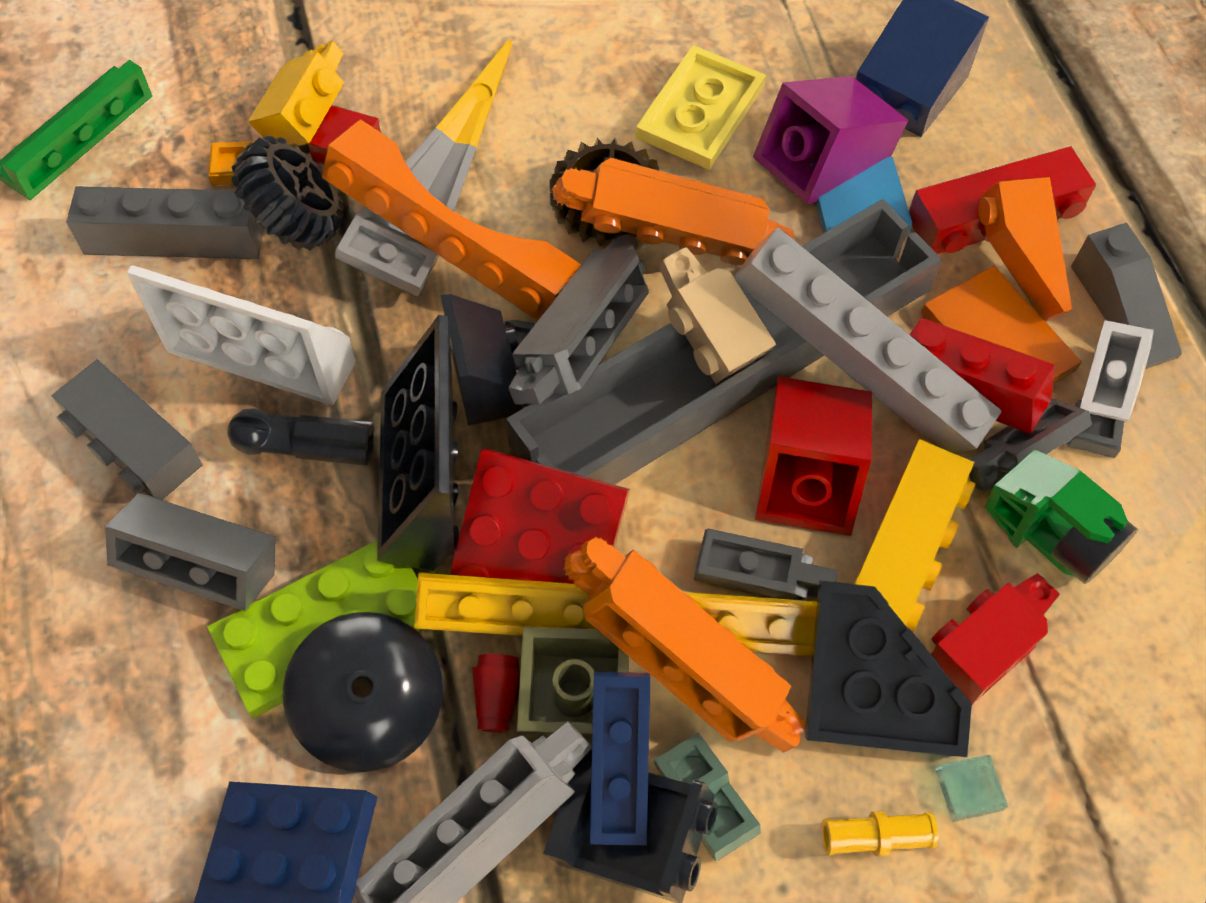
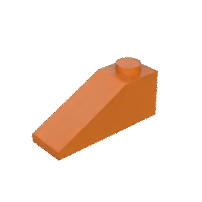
(1026, 236)

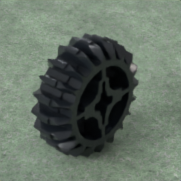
(287, 193)

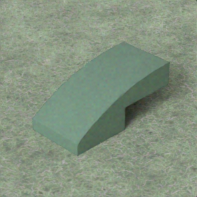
(734, 820)

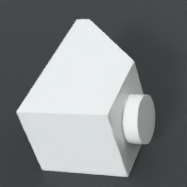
(1117, 370)

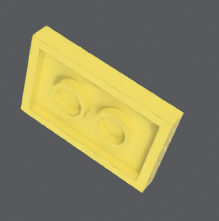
(700, 107)

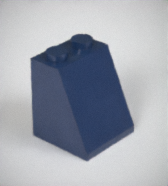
(923, 58)

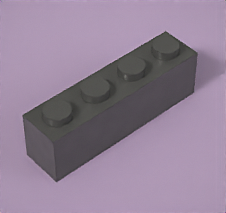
(163, 223)

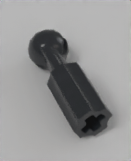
(303, 436)

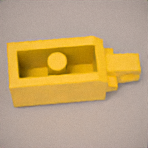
(300, 96)

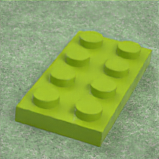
(266, 635)

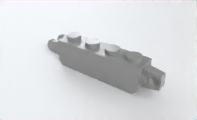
(478, 822)

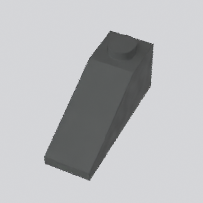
(1126, 287)

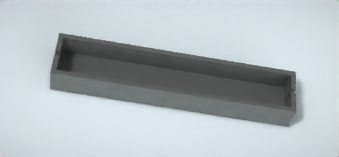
(659, 397)

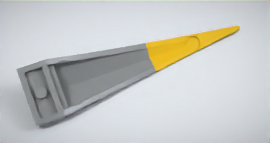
(441, 168)

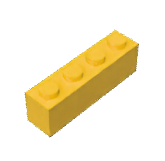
(916, 527)

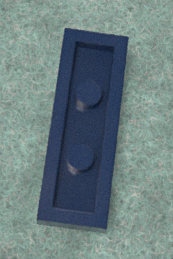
(620, 758)

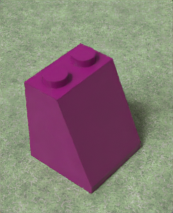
(826, 124)

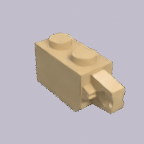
(713, 316)

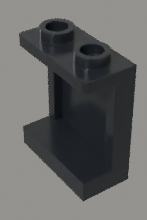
(675, 826)

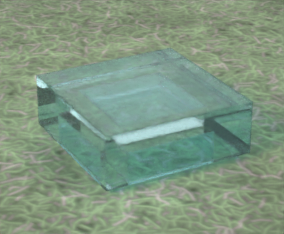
(971, 788)

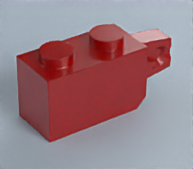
(994, 636)

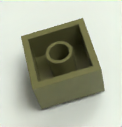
(560, 678)

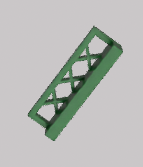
(75, 130)

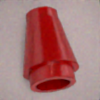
(495, 691)

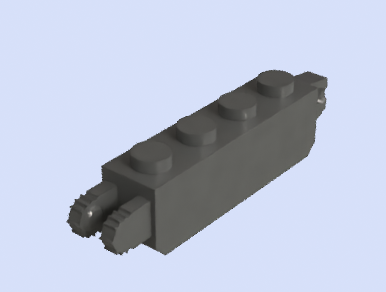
(580, 324)

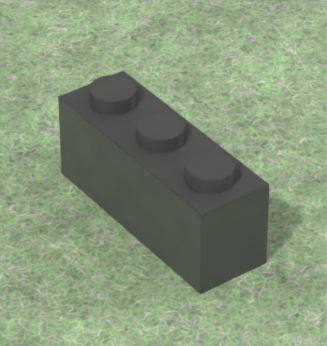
(125, 432)
(190, 551)

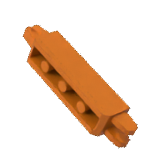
(668, 209)
(683, 646)

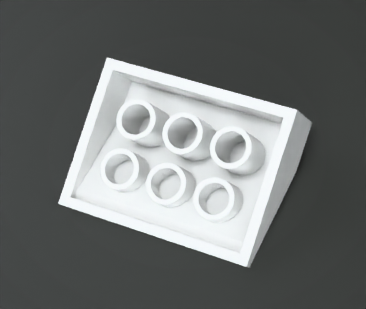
(245, 337)

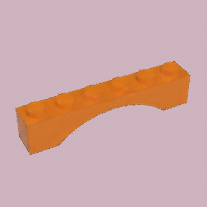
(374, 174)

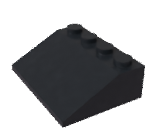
(419, 456)

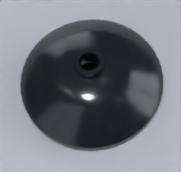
(369, 730)

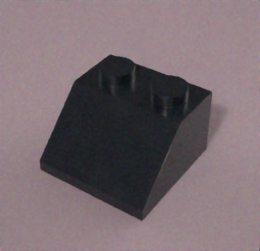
(481, 358)

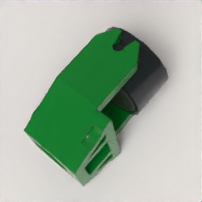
(1060, 515)

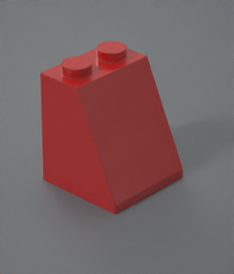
(816, 456)

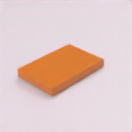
(998, 313)

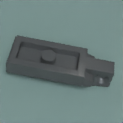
(1011, 446)
(759, 566)

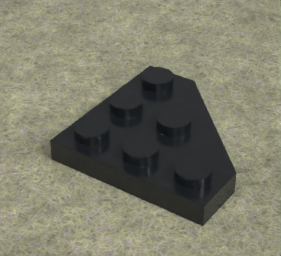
(878, 680)

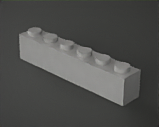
(866, 344)

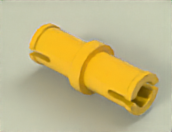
(879, 833)

